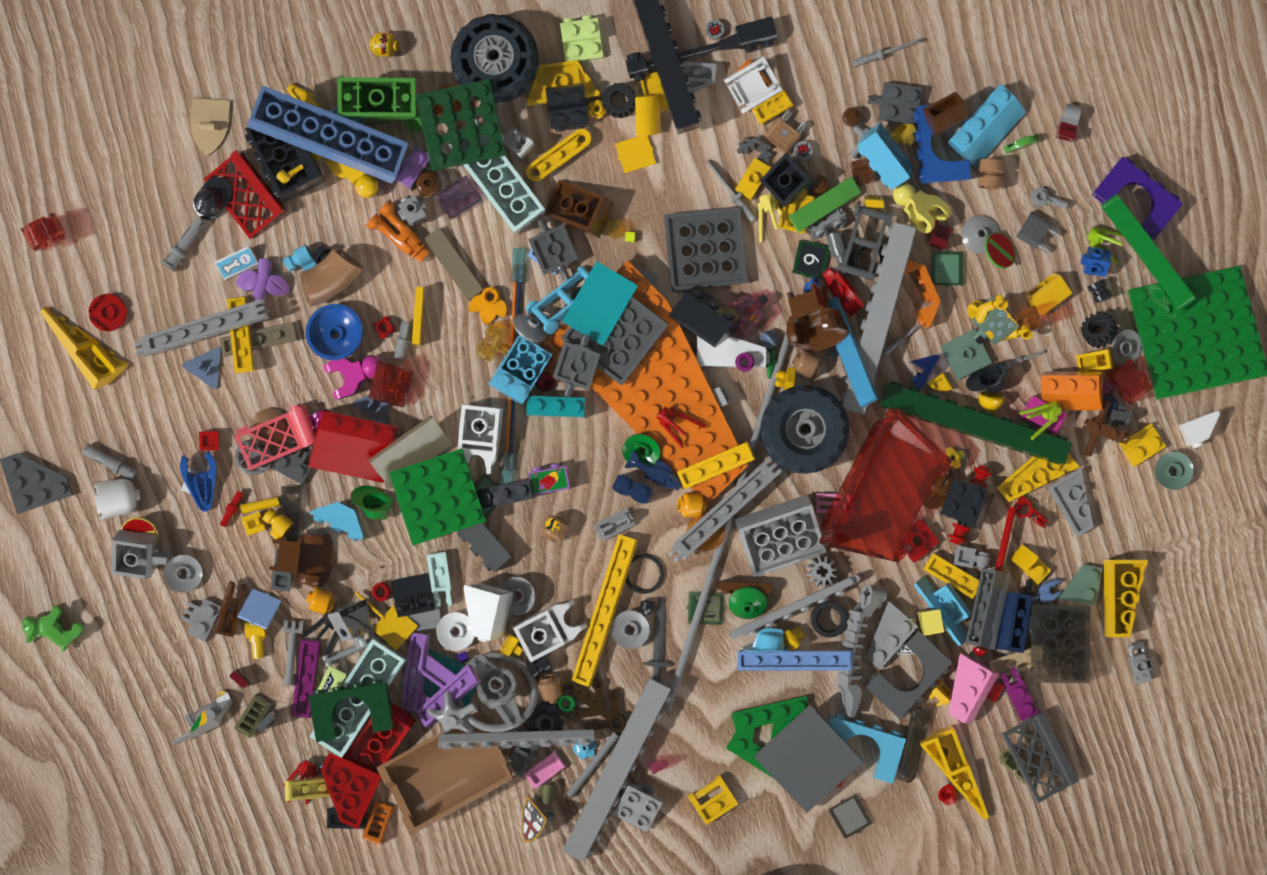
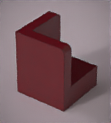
(939, 236)

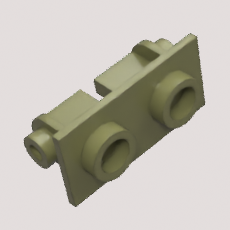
(1008, 761)

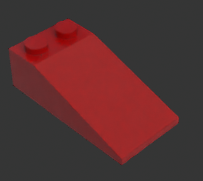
(377, 748)

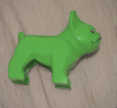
(52, 628)

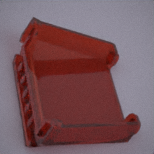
(884, 489)

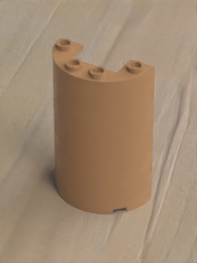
(437, 782)

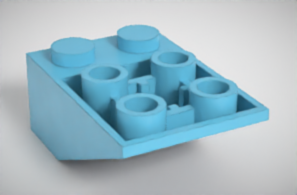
(519, 369)

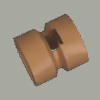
(991, 174)

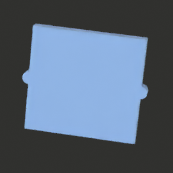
(259, 609)

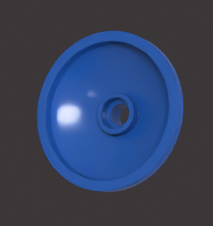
(332, 320)

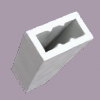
(726, 353)

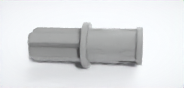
(403, 340)

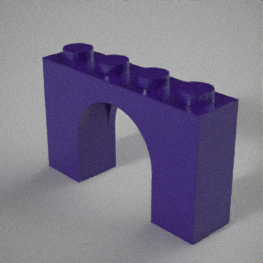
(1163, 203)

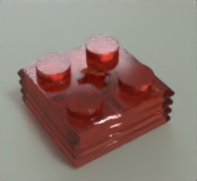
(391, 384)

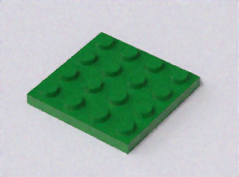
(437, 497)

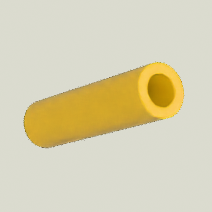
(260, 505)

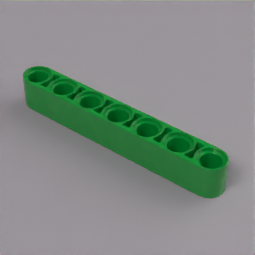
(1148, 252)

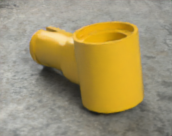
(256, 636)

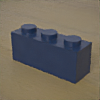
(1014, 623)

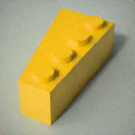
(1121, 595)

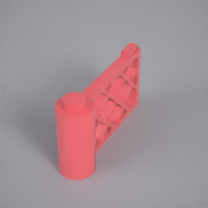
(301, 428)

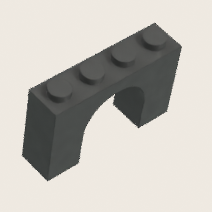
(933, 665)

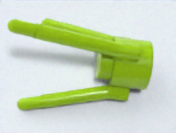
(1097, 235)
(1048, 411)

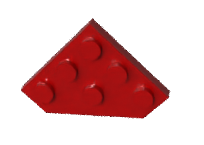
(349, 788)

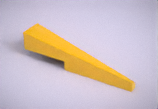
(93, 360)
(948, 755)

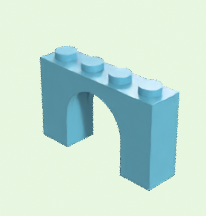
(889, 744)

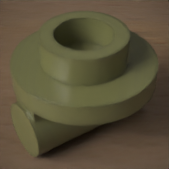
(547, 793)

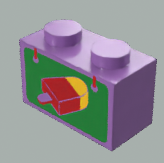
(414, 165)
(550, 479)

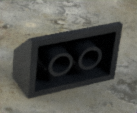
(706, 316)

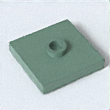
(965, 355)

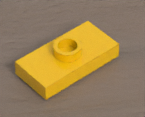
(772, 107)
(751, 179)

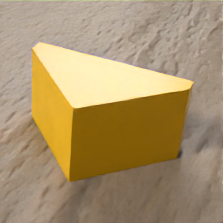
(1094, 361)

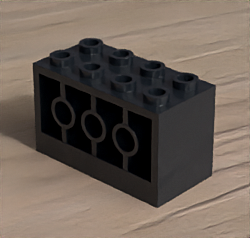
(268, 154)

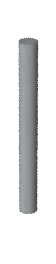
(592, 765)

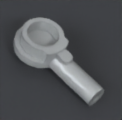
(1041, 197)

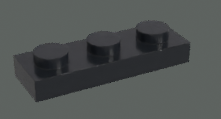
(506, 494)

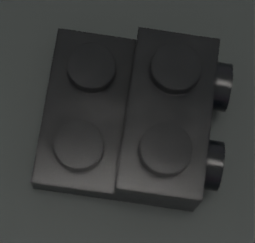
(567, 106)

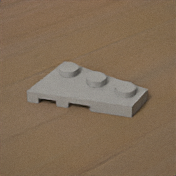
(1072, 501)
(890, 635)

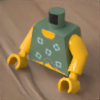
(997, 323)

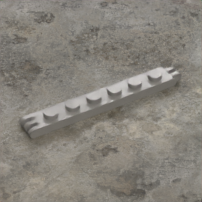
(202, 328)
(725, 510)
(787, 611)

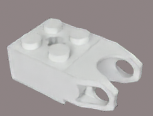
(479, 442)
(554, 630)

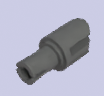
(838, 246)

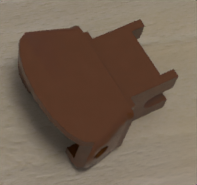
(819, 323)
(307, 558)

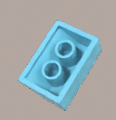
(885, 156)

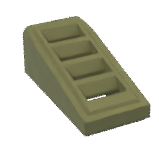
(249, 733)

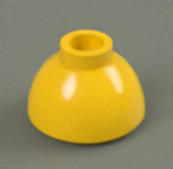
(991, 401)

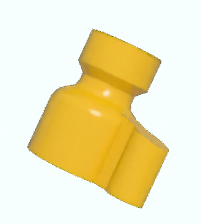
(280, 524)

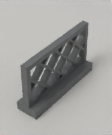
(1054, 753)

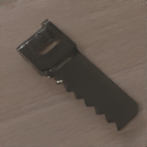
(292, 509)

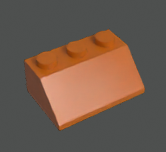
(1073, 389)

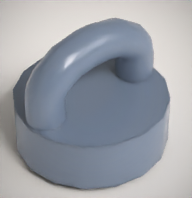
(769, 339)

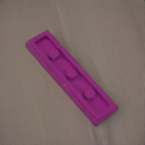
(305, 677)

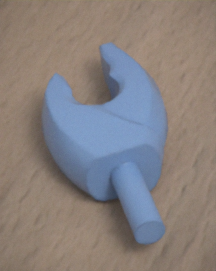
(1044, 595)

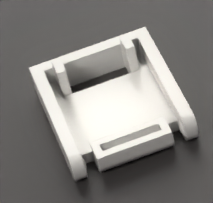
(749, 86)

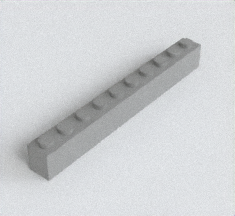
(882, 305)
(616, 769)

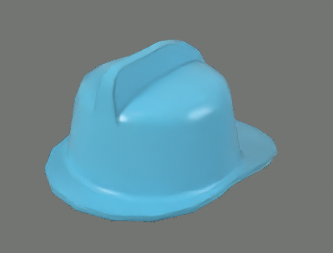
(767, 640)

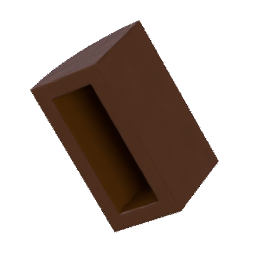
(946, 113)

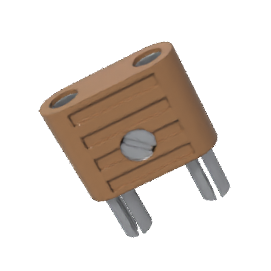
(783, 135)

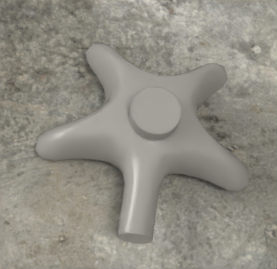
(453, 716)

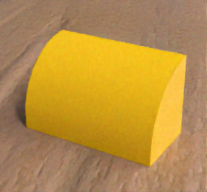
(648, 115)
(1048, 293)

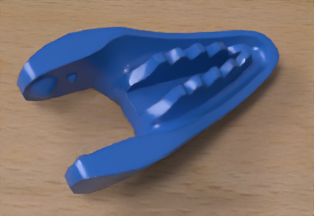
(200, 484)

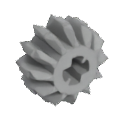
(825, 565)

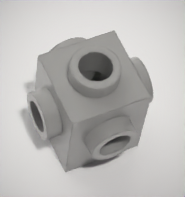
(416, 215)

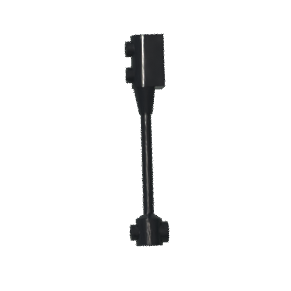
(746, 37)

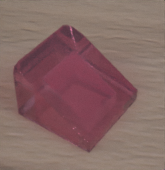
(656, 765)

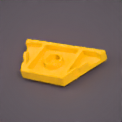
(559, 75)

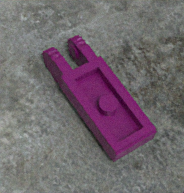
(1019, 695)

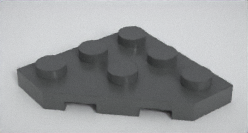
(33, 483)

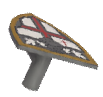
(533, 820)

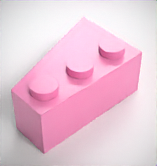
(970, 688)

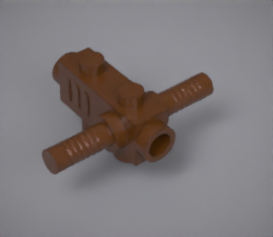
(1098, 428)

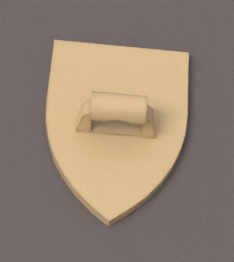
(209, 123)

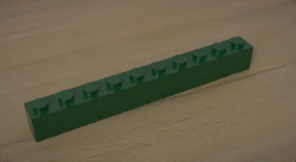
(975, 424)

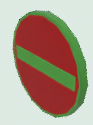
(1000, 250)

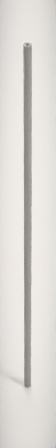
(718, 551)

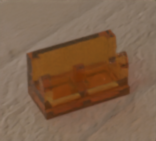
(1029, 317)

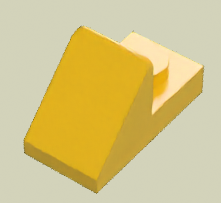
(1030, 564)

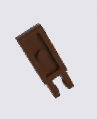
(728, 587)
(229, 610)

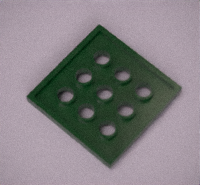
(487, 109)

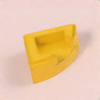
(940, 383)

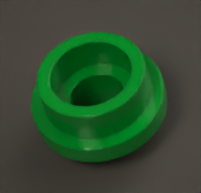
(563, 708)

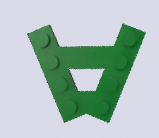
(745, 721)

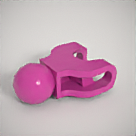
(353, 374)

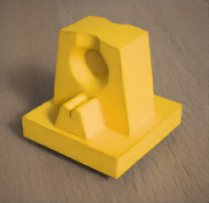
(793, 637)

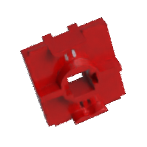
(928, 542)

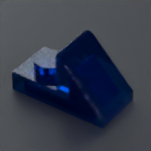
(926, 366)

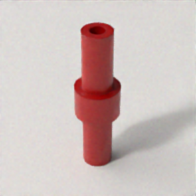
(231, 508)

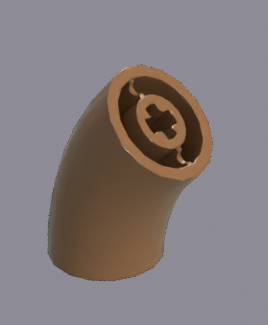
(329, 277)

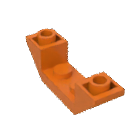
(926, 314)

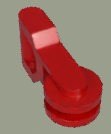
(1040, 521)

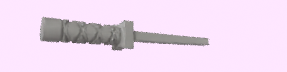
(879, 55)
(736, 198)

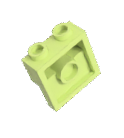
(581, 39)

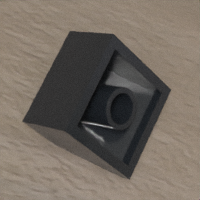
(788, 180)

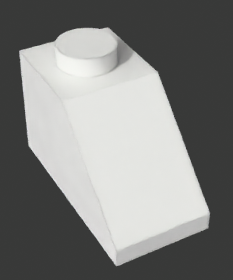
(1198, 429)

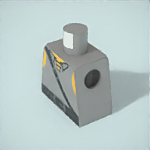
(352, 622)

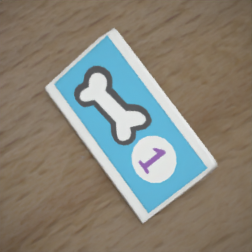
(236, 263)

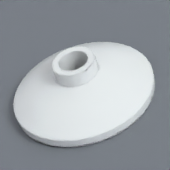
(447, 638)

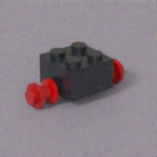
(968, 504)

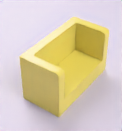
(930, 622)

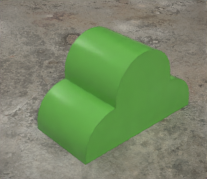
(376, 99)

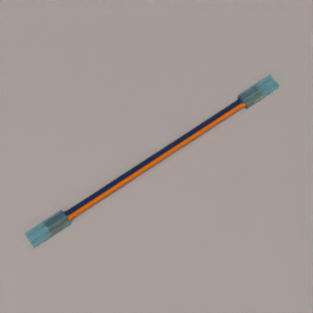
(517, 275)

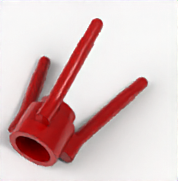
(667, 419)
(306, 771)

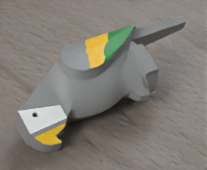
(207, 717)

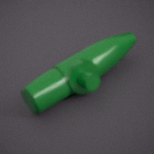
(770, 367)

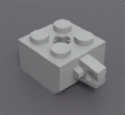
(136, 554)

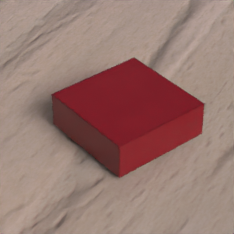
(240, 679)

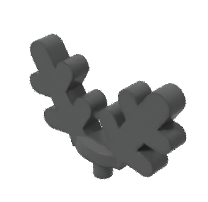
(750, 143)

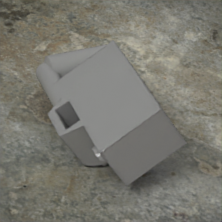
(1139, 664)

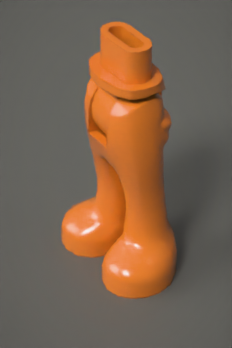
(407, 240)

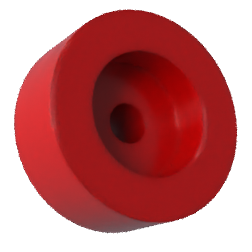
(948, 794)

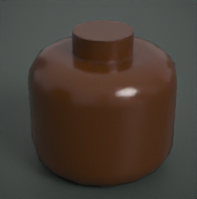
(851, 117)
(822, 185)

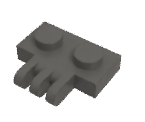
(292, 465)

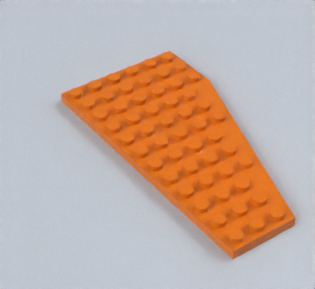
(669, 379)

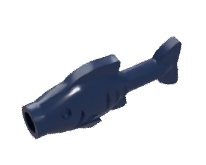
(660, 473)

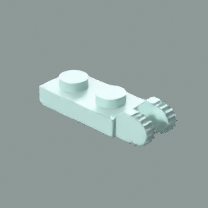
(439, 577)

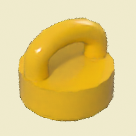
(973, 308)

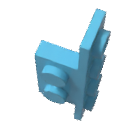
(949, 603)

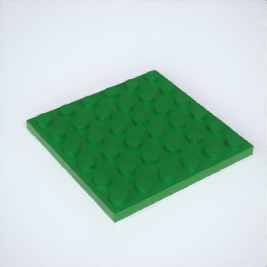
(1204, 344)

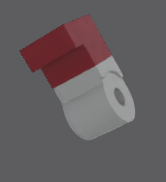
(1068, 123)

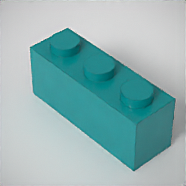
(555, 407)

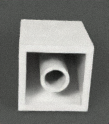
(487, 610)

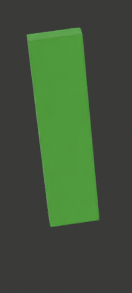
(824, 204)

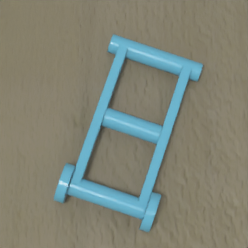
(536, 307)

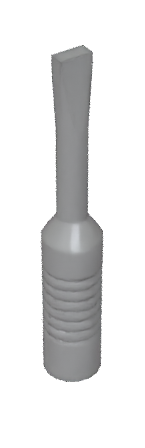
(898, 341)
(1019, 360)

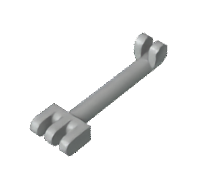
(293, 631)
(329, 659)

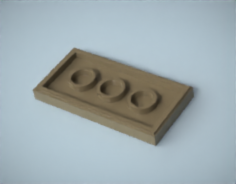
(415, 446)

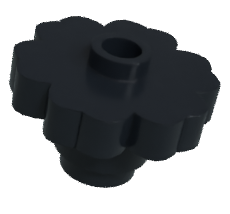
(542, 712)

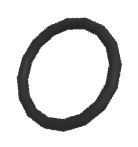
(660, 577)

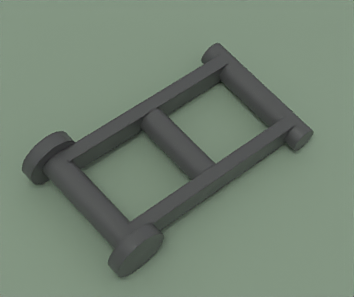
(865, 242)

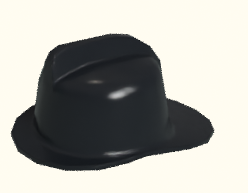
(212, 198)
(991, 378)

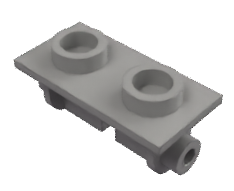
(835, 220)
(614, 524)

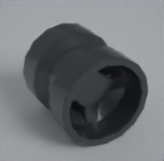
(1099, 291)
(539, 666)

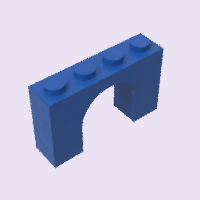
(931, 167)

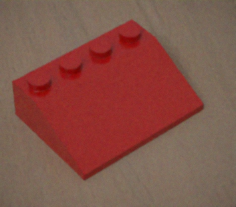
(347, 443)

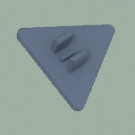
(206, 367)
(374, 409)

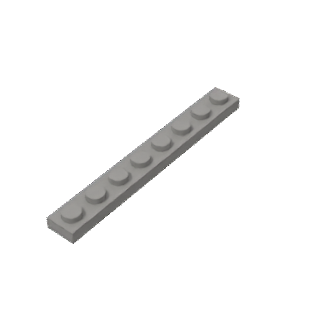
(510, 739)

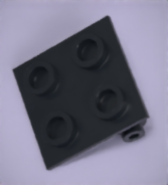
(413, 595)

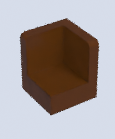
(862, 172)

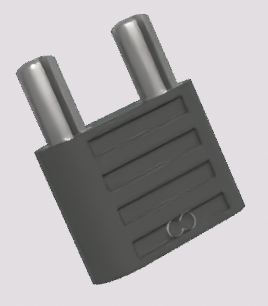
(1034, 230)

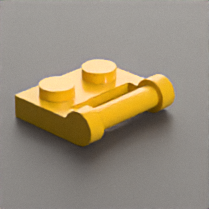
(717, 804)

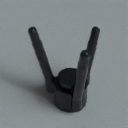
(328, 624)

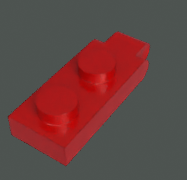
(842, 289)

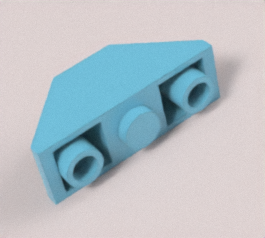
(341, 518)

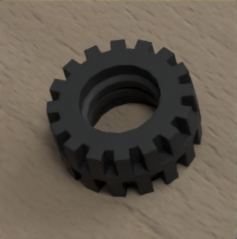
(619, 88)
(1104, 337)

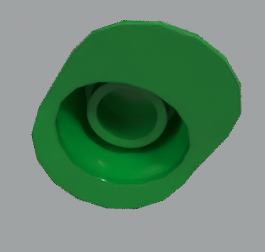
(372, 501)

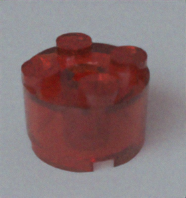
(43, 231)
(1130, 382)

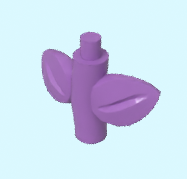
(262, 281)

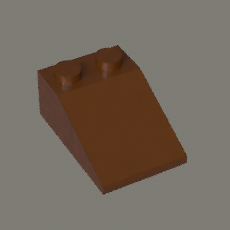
(579, 208)

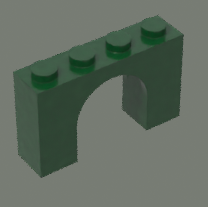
(324, 705)

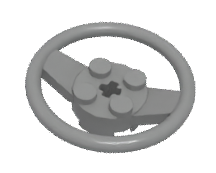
(502, 698)

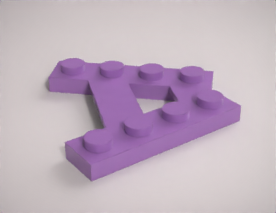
(422, 664)

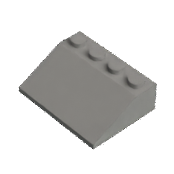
(780, 535)

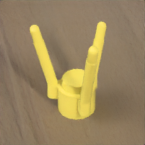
(767, 203)

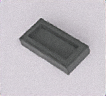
(268, 720)

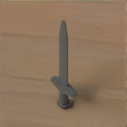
(658, 641)

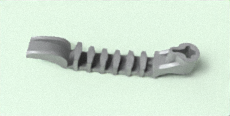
(871, 599)

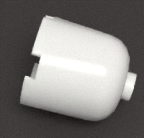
(115, 498)

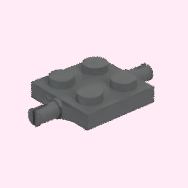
(897, 103)
(553, 249)
(577, 365)

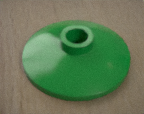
(635, 441)
(747, 597)

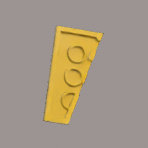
(1032, 475)

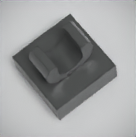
(1120, 416)

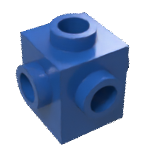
(1096, 261)

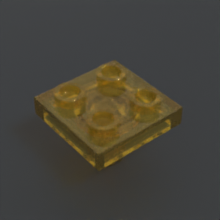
(493, 342)

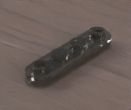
(912, 749)

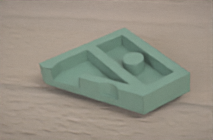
(1083, 586)

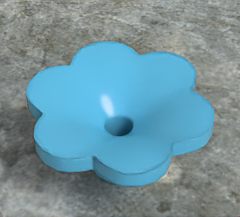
(583, 753)

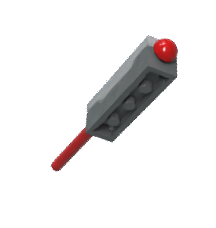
(990, 598)

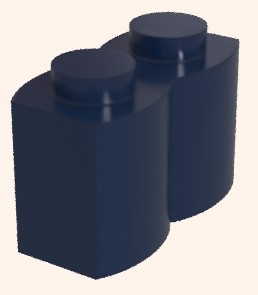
(627, 487)

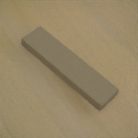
(453, 264)
(265, 338)

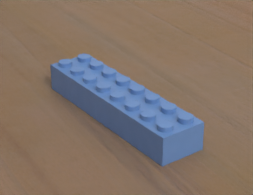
(327, 134)

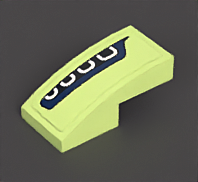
(332, 678)

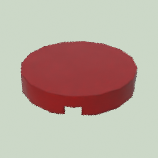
(108, 312)

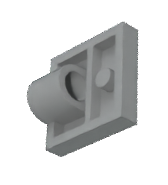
(638, 805)

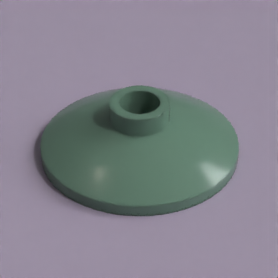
(1183, 468)

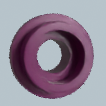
(749, 357)

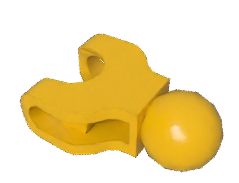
(365, 184)

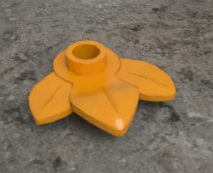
(488, 308)

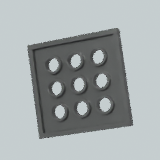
(695, 240)

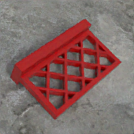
(258, 184)

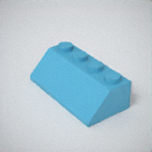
(987, 126)

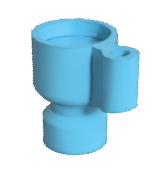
(302, 257)

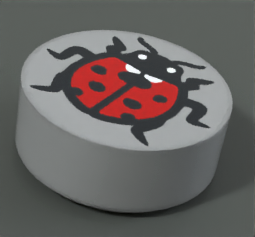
(714, 29)
(803, 150)

